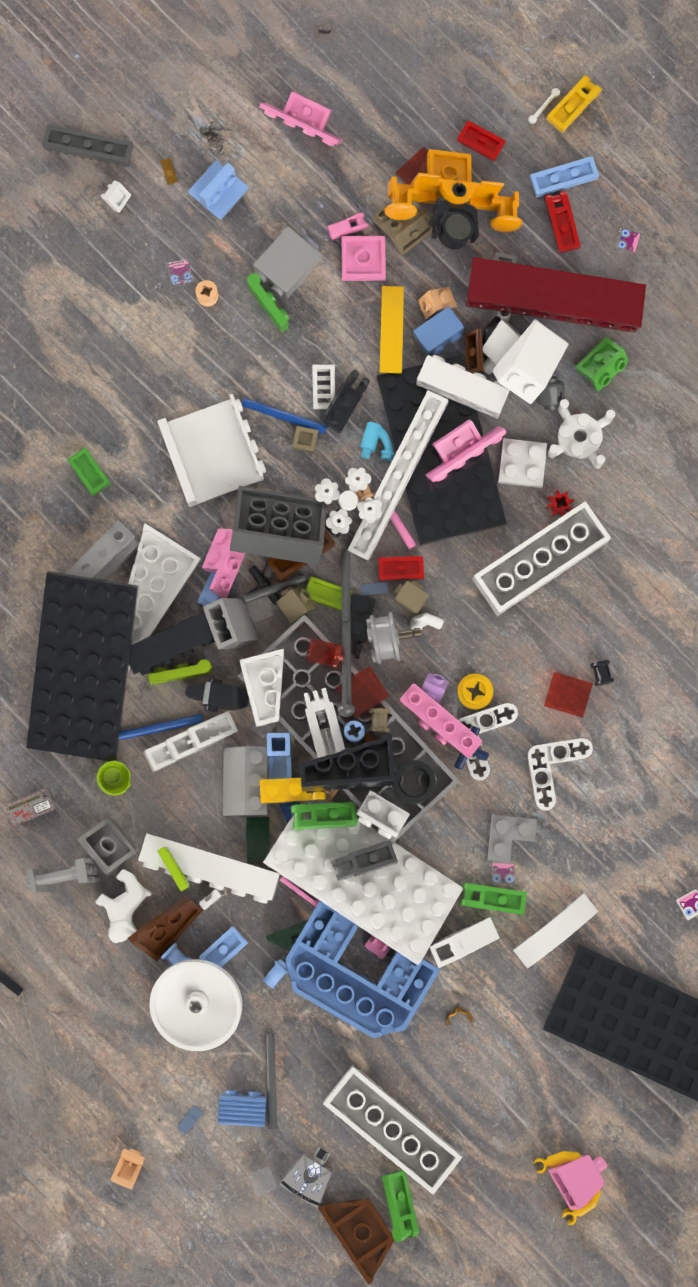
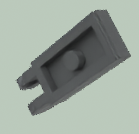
(366, 860)

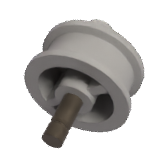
(386, 637)

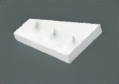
(264, 685)

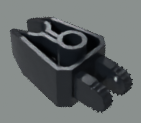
(218, 696)

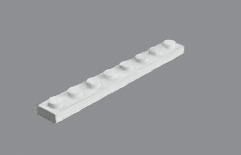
(399, 473)

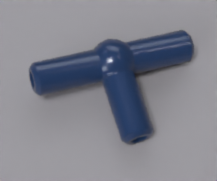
(479, 753)

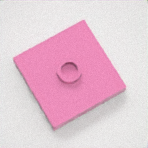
(363, 258)

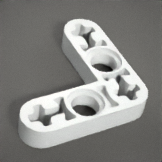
(474, 720)
(549, 758)

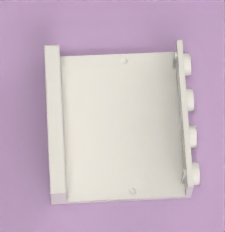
(212, 451)

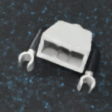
(497, 340)

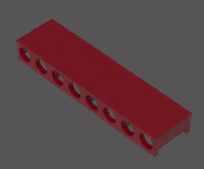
(556, 293)

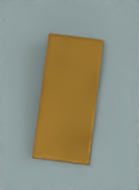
(169, 171)

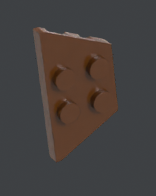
(360, 1233)

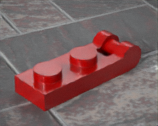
(562, 222)

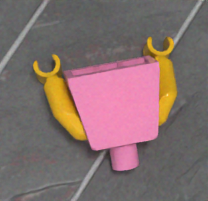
(576, 1179)

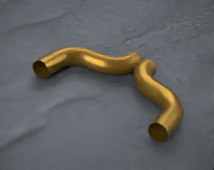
(455, 1012)

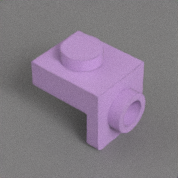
(435, 686)

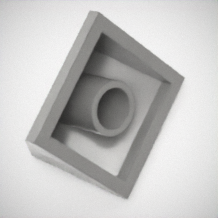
(107, 846)

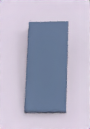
(373, 589)
(189, 1119)

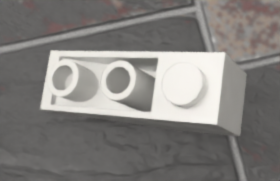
(463, 942)

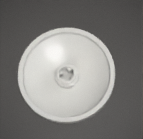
(196, 1005)

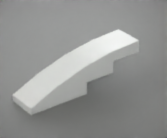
(190, 741)

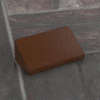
(474, 351)

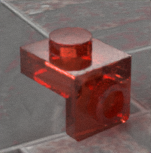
(324, 653)

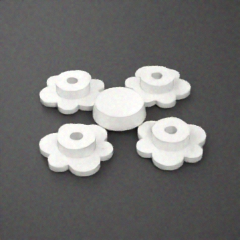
(348, 500)

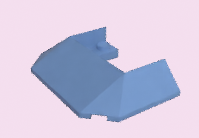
(347, 993)

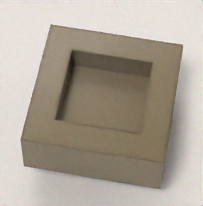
(305, 439)

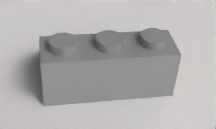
(241, 780)

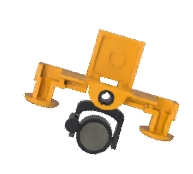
(451, 176)

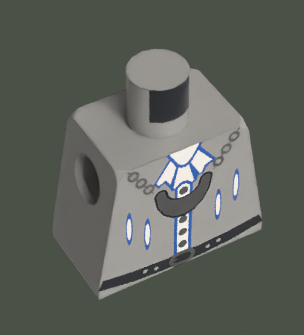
(308, 1177)

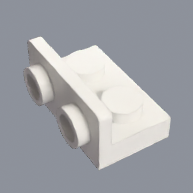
(382, 814)

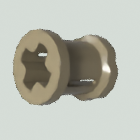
(379, 720)

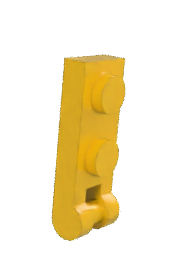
(573, 104)
(286, 791)

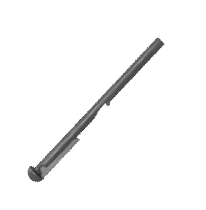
(346, 709)

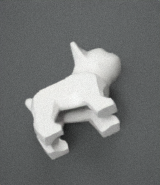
(123, 907)

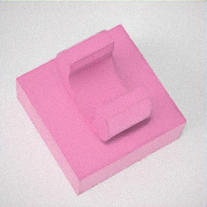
(377, 947)

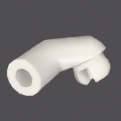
(426, 619)

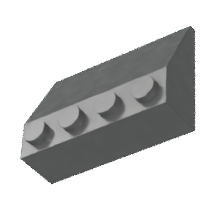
(278, 525)

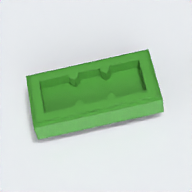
(89, 471)

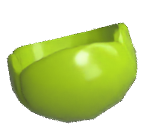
(113, 778)

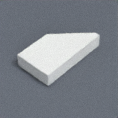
(214, 896)

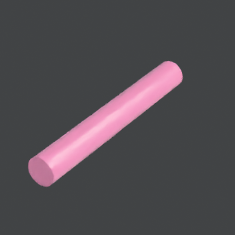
(402, 530)

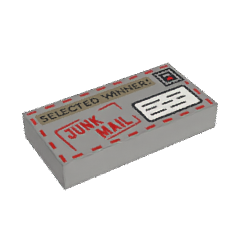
(30, 807)

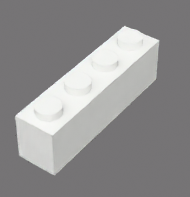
(462, 386)

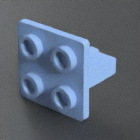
(218, 189)

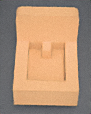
(436, 301)
(128, 1168)

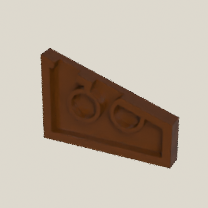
(166, 928)

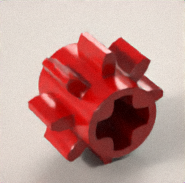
(554, 500)

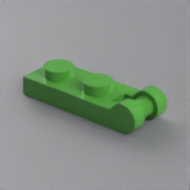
(268, 302)
(324, 815)
(494, 898)
(400, 1205)

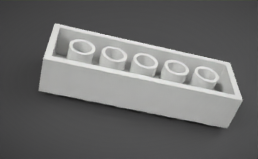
(541, 558)
(213, 868)
(392, 1129)

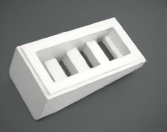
(323, 368)

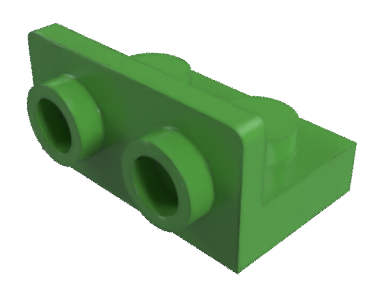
(603, 363)

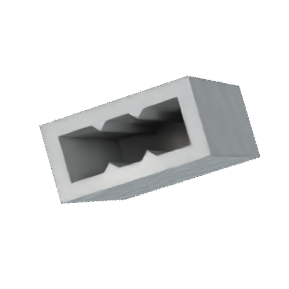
(287, 263)
(230, 623)

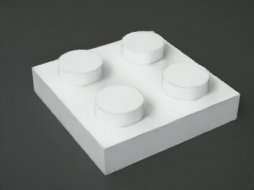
(522, 463)

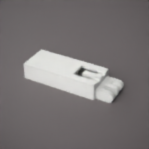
(328, 740)

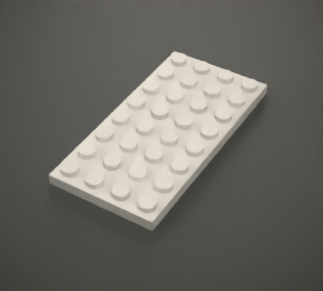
(394, 904)

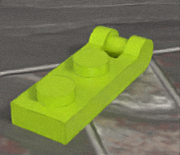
(181, 672)

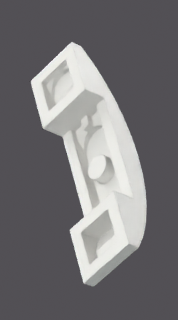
(555, 931)

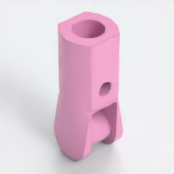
(344, 228)

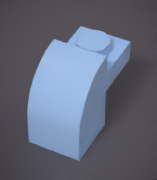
(279, 755)

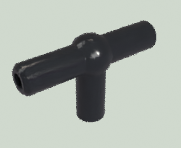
(260, 579)

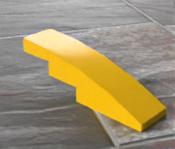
(391, 329)

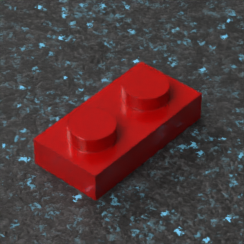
(481, 141)
(401, 568)

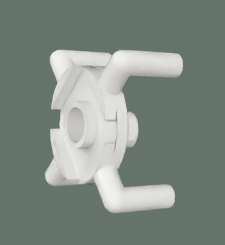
(589, 427)

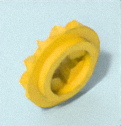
(471, 681)

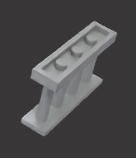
(106, 554)
(84, 870)

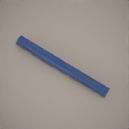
(283, 415)
(159, 727)

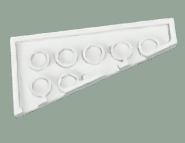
(161, 574)

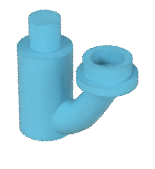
(369, 442)

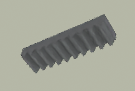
(88, 145)

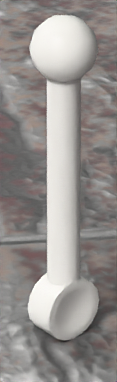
(554, 94)

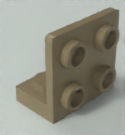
(404, 233)

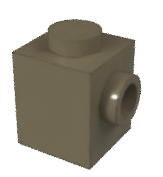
(411, 597)
(295, 603)

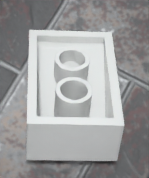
(530, 361)

